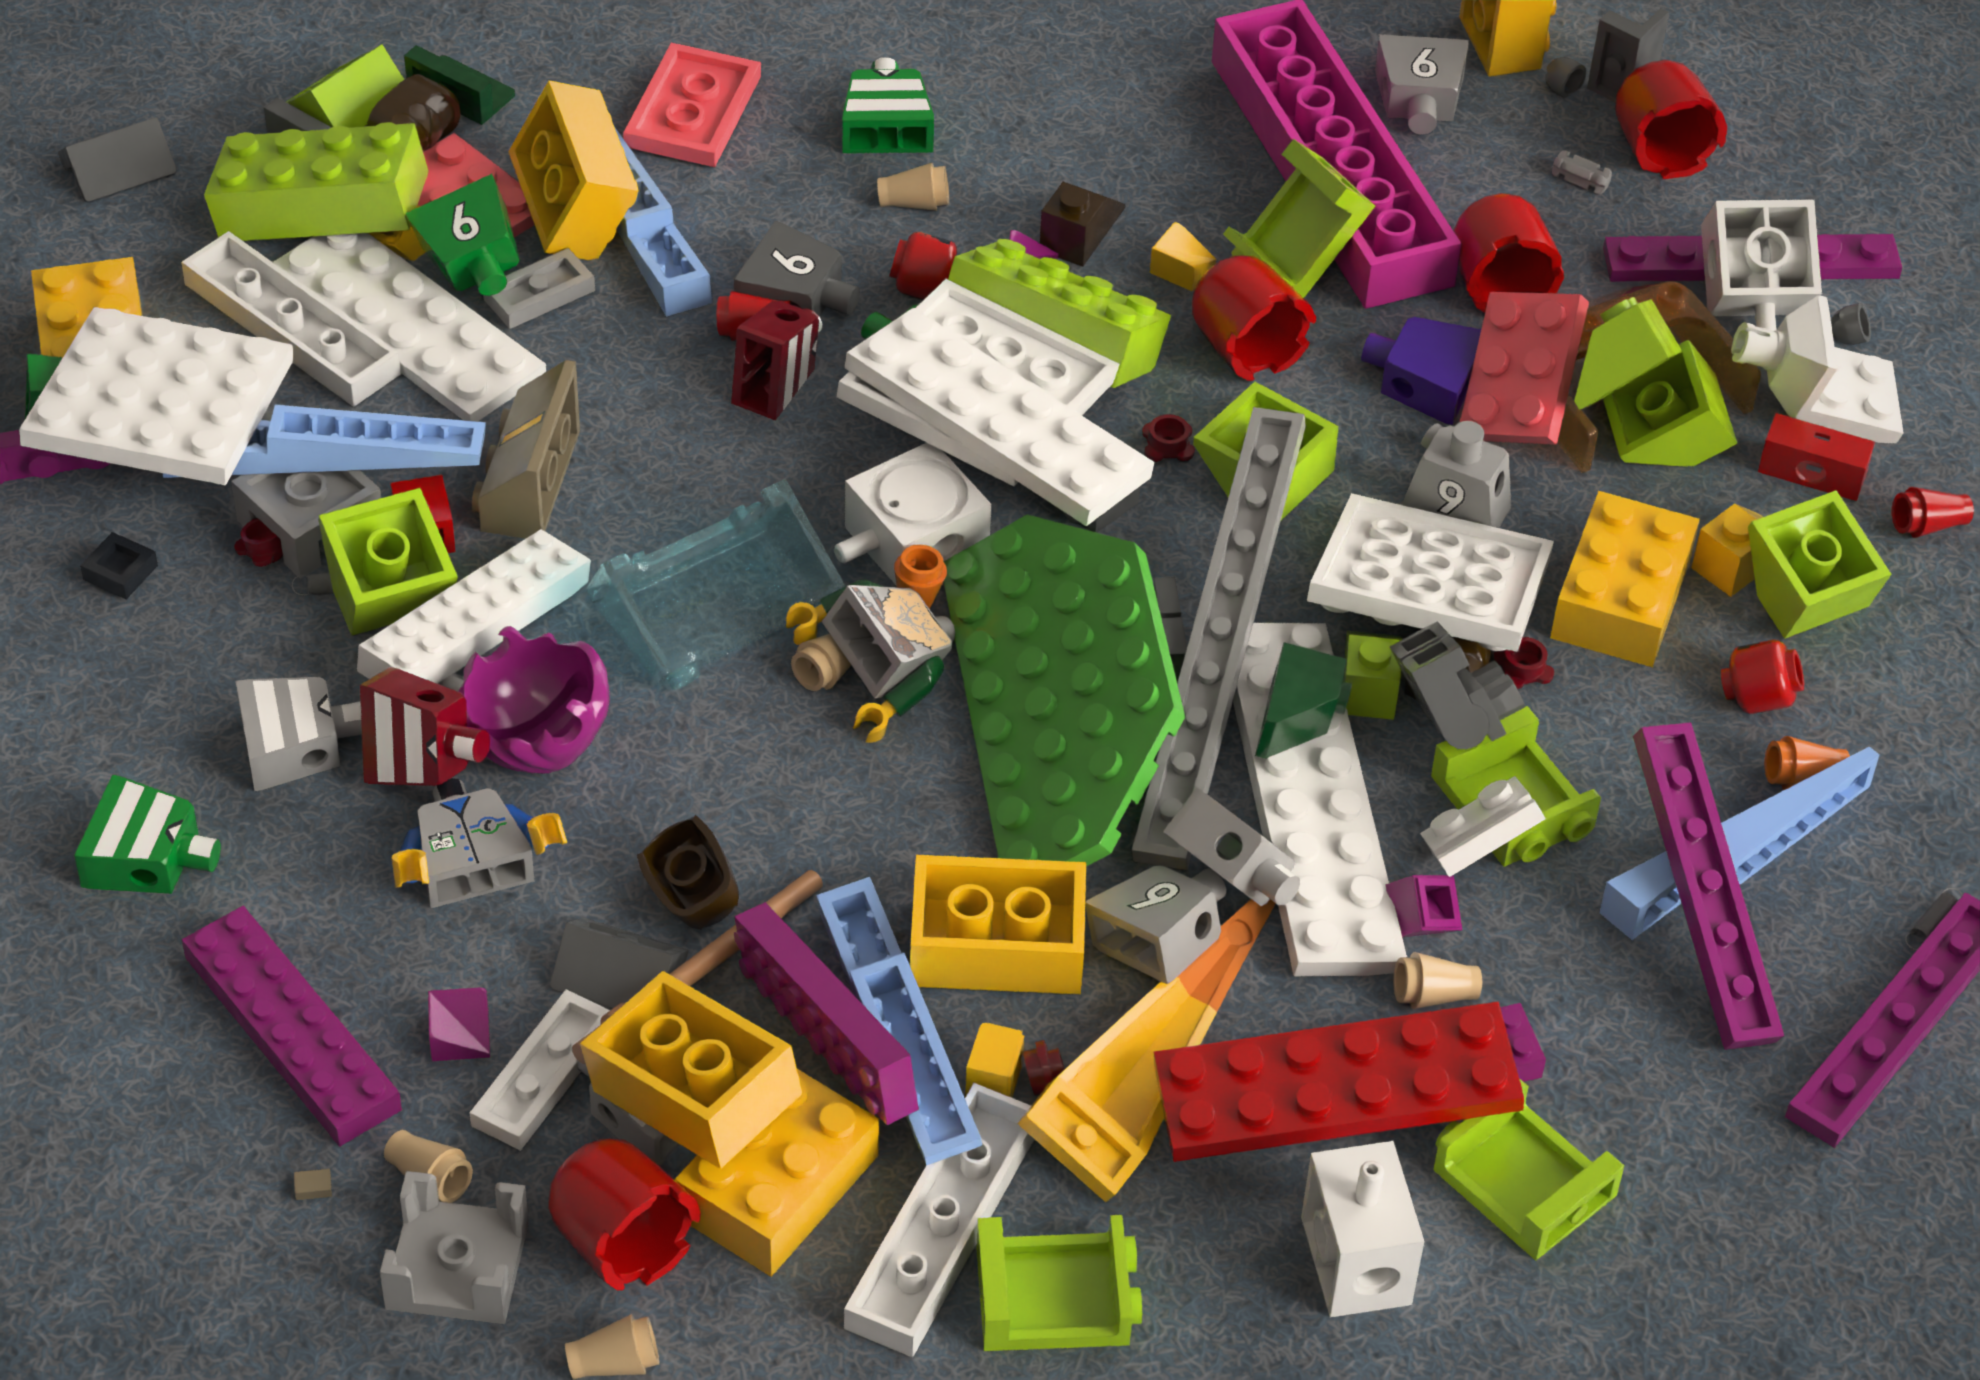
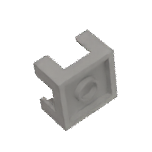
(292, 505)
(455, 1255)

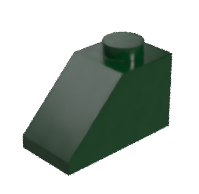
(1302, 699)

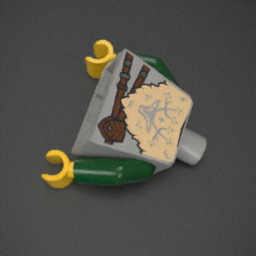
(887, 640)

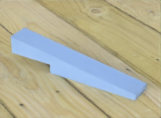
(659, 248)
(353, 440)
(1753, 837)
(888, 989)

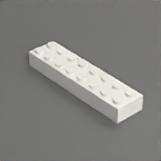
(286, 311)
(469, 614)
(938, 1228)

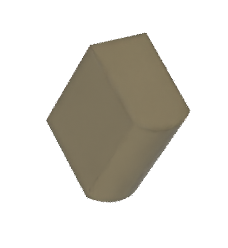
(313, 1184)

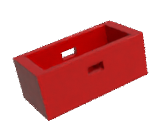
(1793, 446)

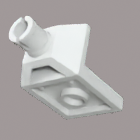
(1823, 381)

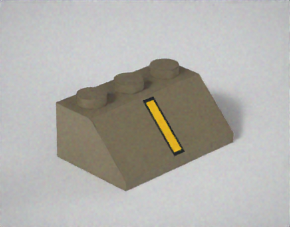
(530, 455)

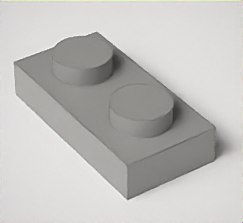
(541, 288)

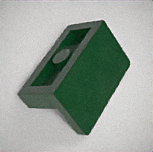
(476, 92)

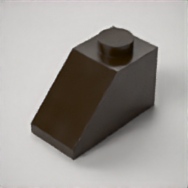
(1077, 222)

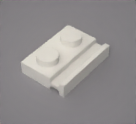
(1493, 819)

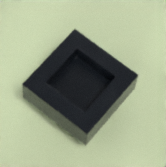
(119, 565)

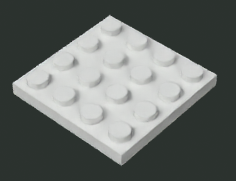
(1030, 350)
(157, 395)
(1431, 569)

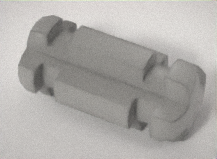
(1582, 172)

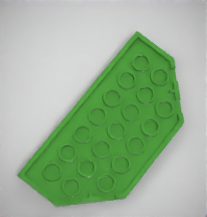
(1061, 683)

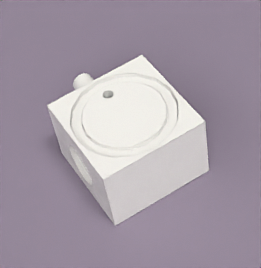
(1760, 258)
(910, 503)
(1362, 1229)

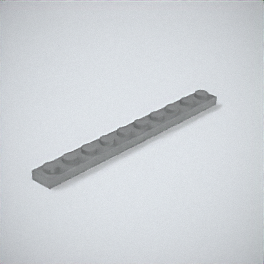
(1221, 628)

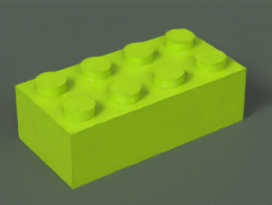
(317, 182)
(1073, 306)

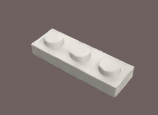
(537, 1073)

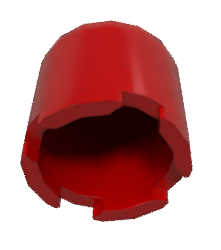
(1669, 119)
(1506, 249)
(1251, 316)
(621, 1212)

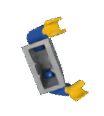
(472, 844)

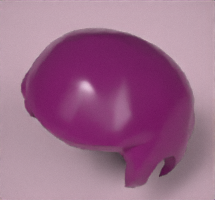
(536, 700)

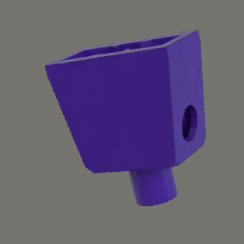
(1426, 365)

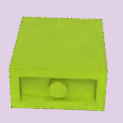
(1304, 221)
(1468, 771)
(1525, 1176)
(1056, 1288)

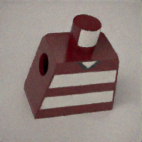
(776, 342)
(415, 731)

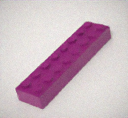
(826, 1014)
(292, 1025)

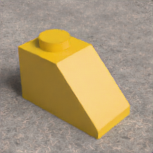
(1725, 550)

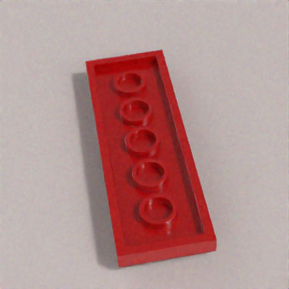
(1337, 1081)

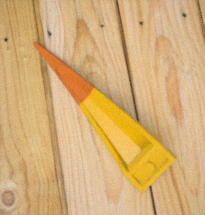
(1108, 1100)

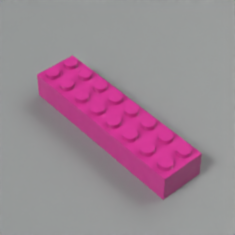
(1301, 90)

